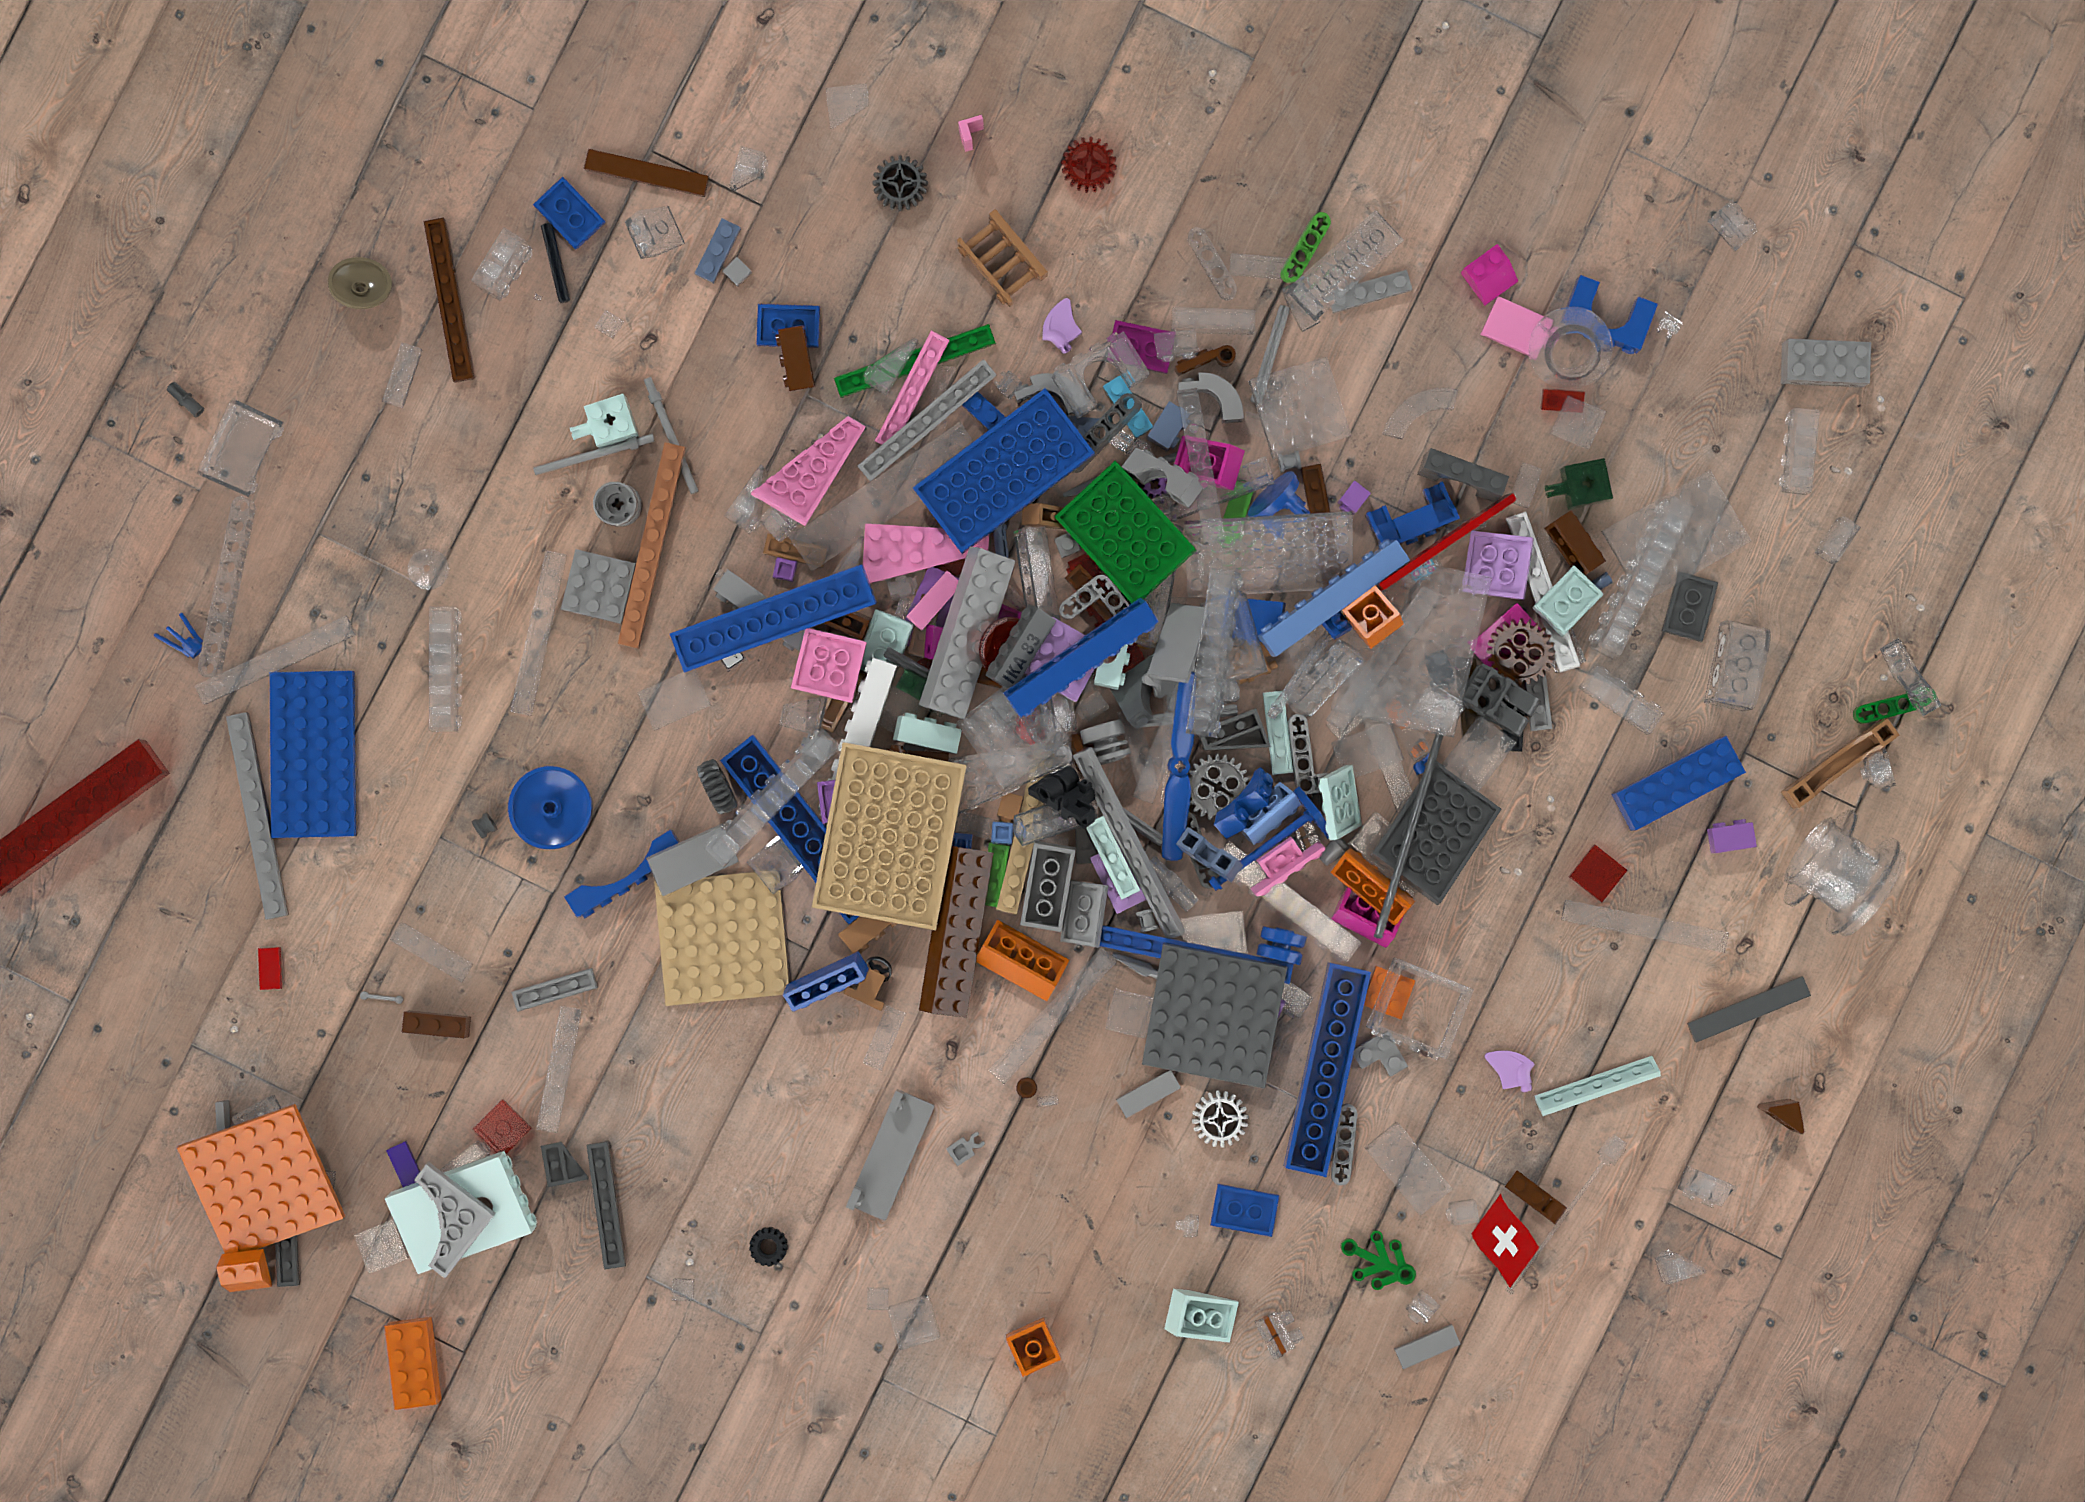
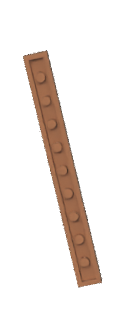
(651, 545)

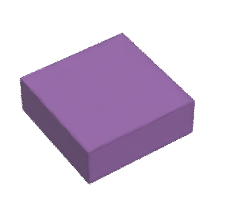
(784, 569)

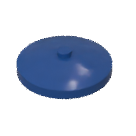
(550, 807)

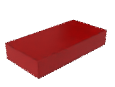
(270, 968)

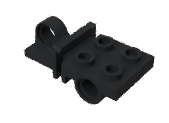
(1067, 793)

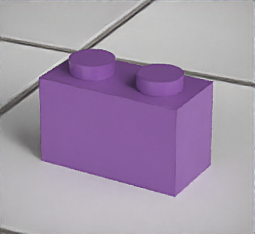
(1731, 837)

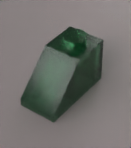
(911, 684)

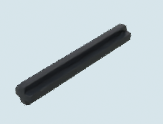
(555, 263)

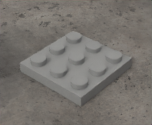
(598, 586)

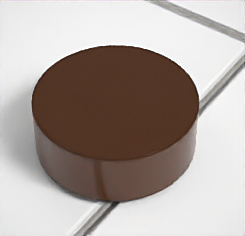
(1026, 1087)

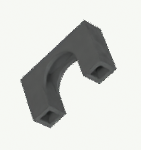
(1487, 482)

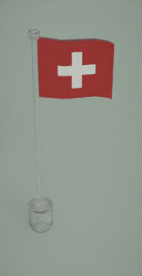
(1508, 1240)

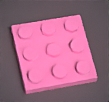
(828, 665)

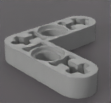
(1095, 594)

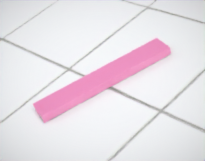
(913, 386)

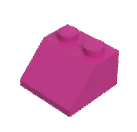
(1490, 274)

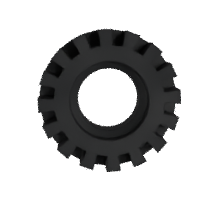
(755, 1246)

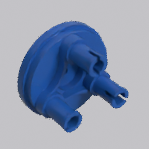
(1279, 496)

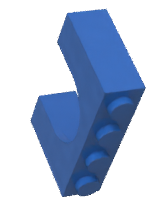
(1633, 333)

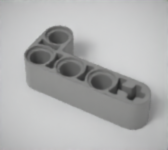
(1306, 754)

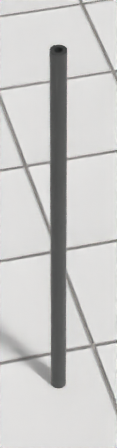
(1408, 837)

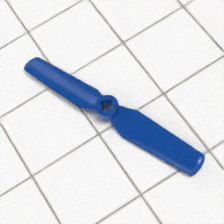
(1178, 786)

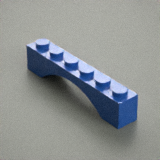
(587, 898)

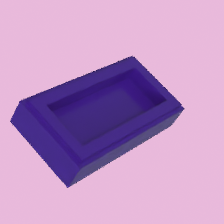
(404, 1163)

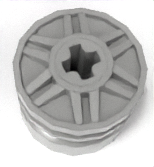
(608, 496)
(1105, 741)

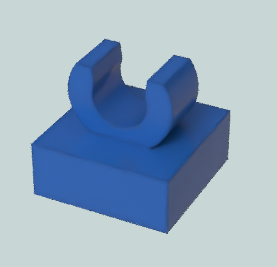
(1337, 625)
(962, 840)

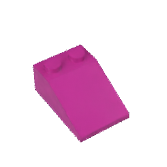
(1224, 460)
(1515, 612)

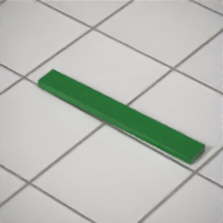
(958, 346)

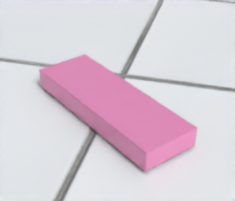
(933, 600)

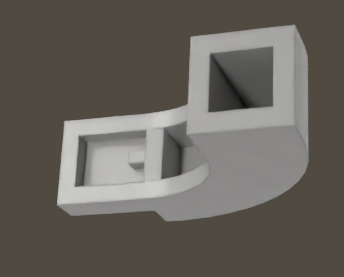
(1038, 383)
(1222, 391)

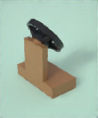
(869, 988)

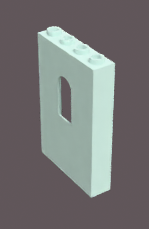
(487, 1177)

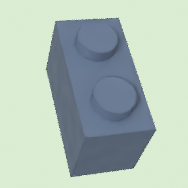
(1167, 428)

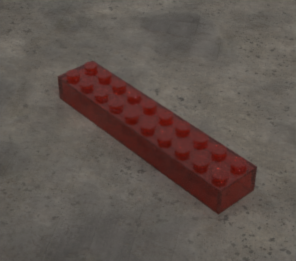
(78, 812)

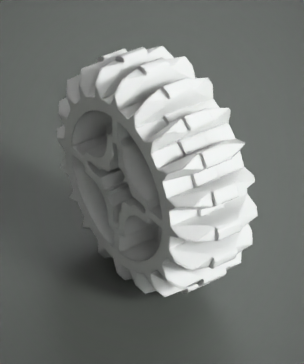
(1229, 1118)

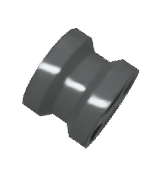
(484, 825)

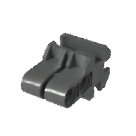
(1505, 693)

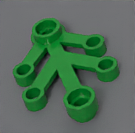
(1380, 1262)

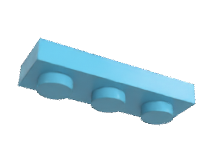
(1139, 423)

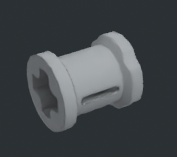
(1289, 462)
(1147, 920)

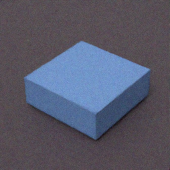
(1002, 833)

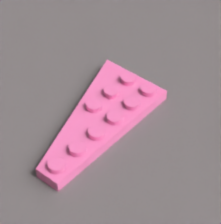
(806, 478)
(907, 549)

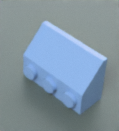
(1281, 805)

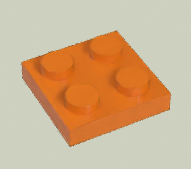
(1399, 997)

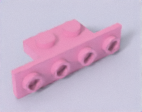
(1282, 862)

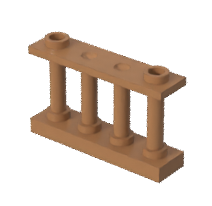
(1009, 239)

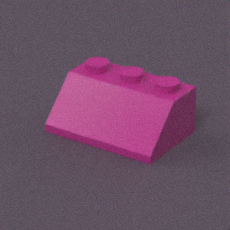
(1362, 918)

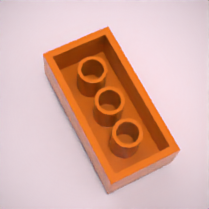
(413, 1363)

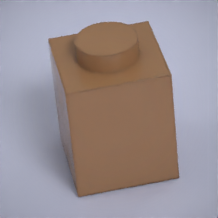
(1009, 806)

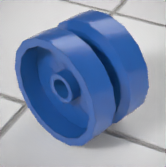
(1281, 945)

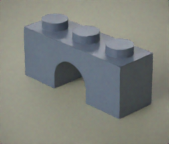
(1208, 855)

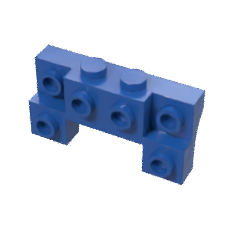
(1422, 521)

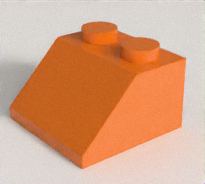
(244, 1270)

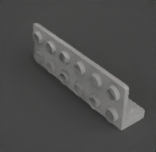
(890, 1155)

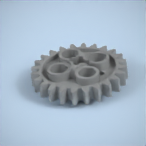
(1226, 770)

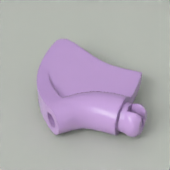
(1060, 326)
(1512, 1069)

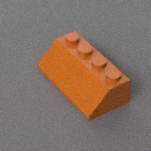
(1371, 884)
(1022, 960)

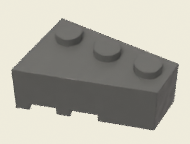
(1238, 732)

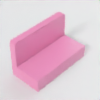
(969, 126)

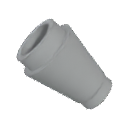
(1334, 851)

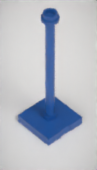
(1310, 814)

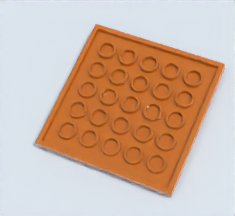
(261, 1181)

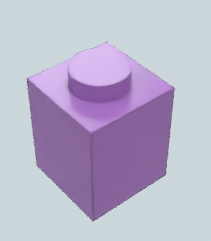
(1353, 498)

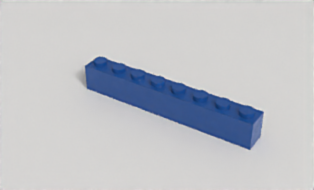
(1081, 657)

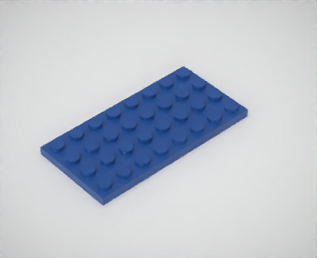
(1003, 470)
(312, 754)

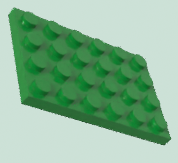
(1125, 533)

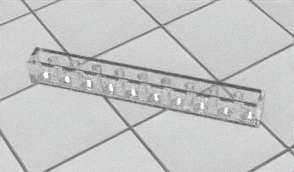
(1040, 592)

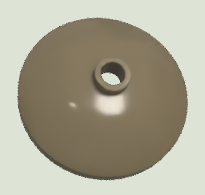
(359, 283)

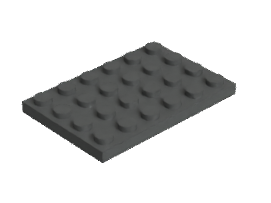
(1445, 836)

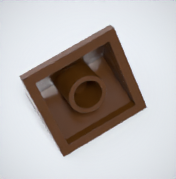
(1786, 1113)

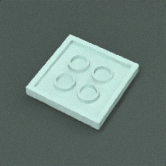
(1340, 802)

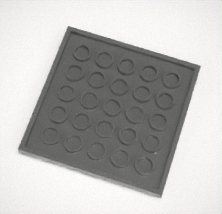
(1214, 1015)

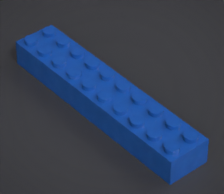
(796, 821)
(1327, 1069)

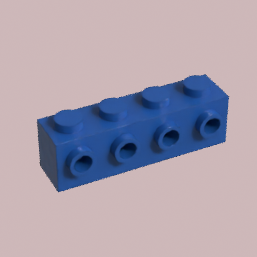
(825, 981)

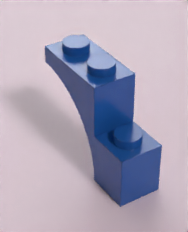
(1252, 799)

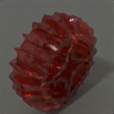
(1081, 163)

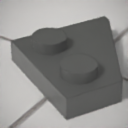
(560, 1165)

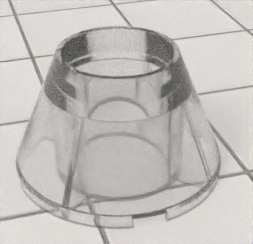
(1558, 324)

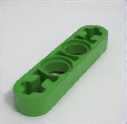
(1306, 248)

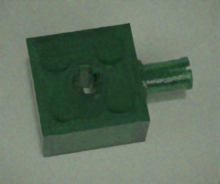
(1572, 485)

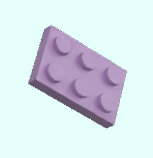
(1118, 904)

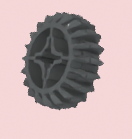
(891, 183)
(716, 786)

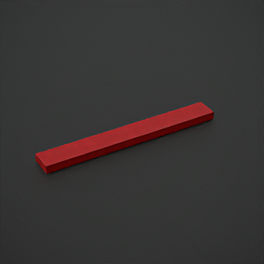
(1447, 540)

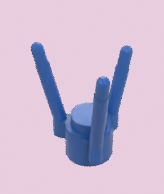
(190, 646)

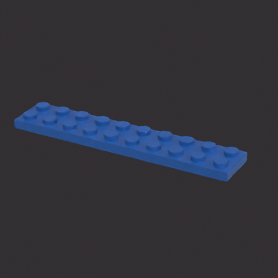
(773, 618)

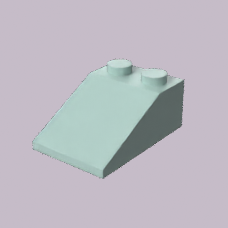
(1201, 1316)

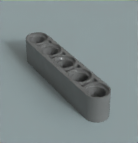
(1111, 429)

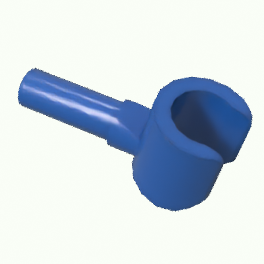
(1419, 767)

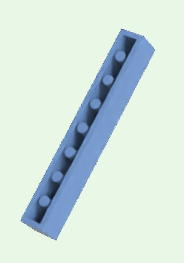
(1333, 597)

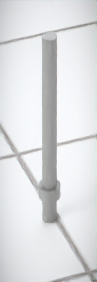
(655, 398)
(633, 443)

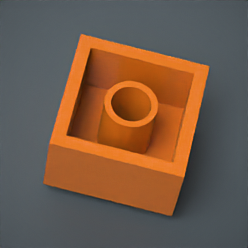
(1373, 617)
(1033, 1347)

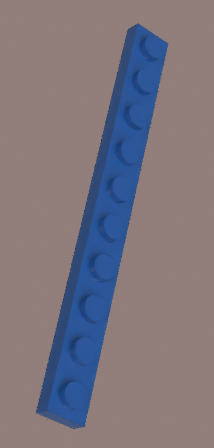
(1152, 946)

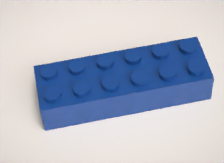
(1678, 783)

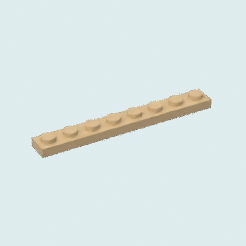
(1017, 863)

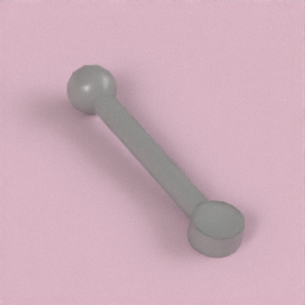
(365, 995)

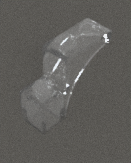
(1909, 678)

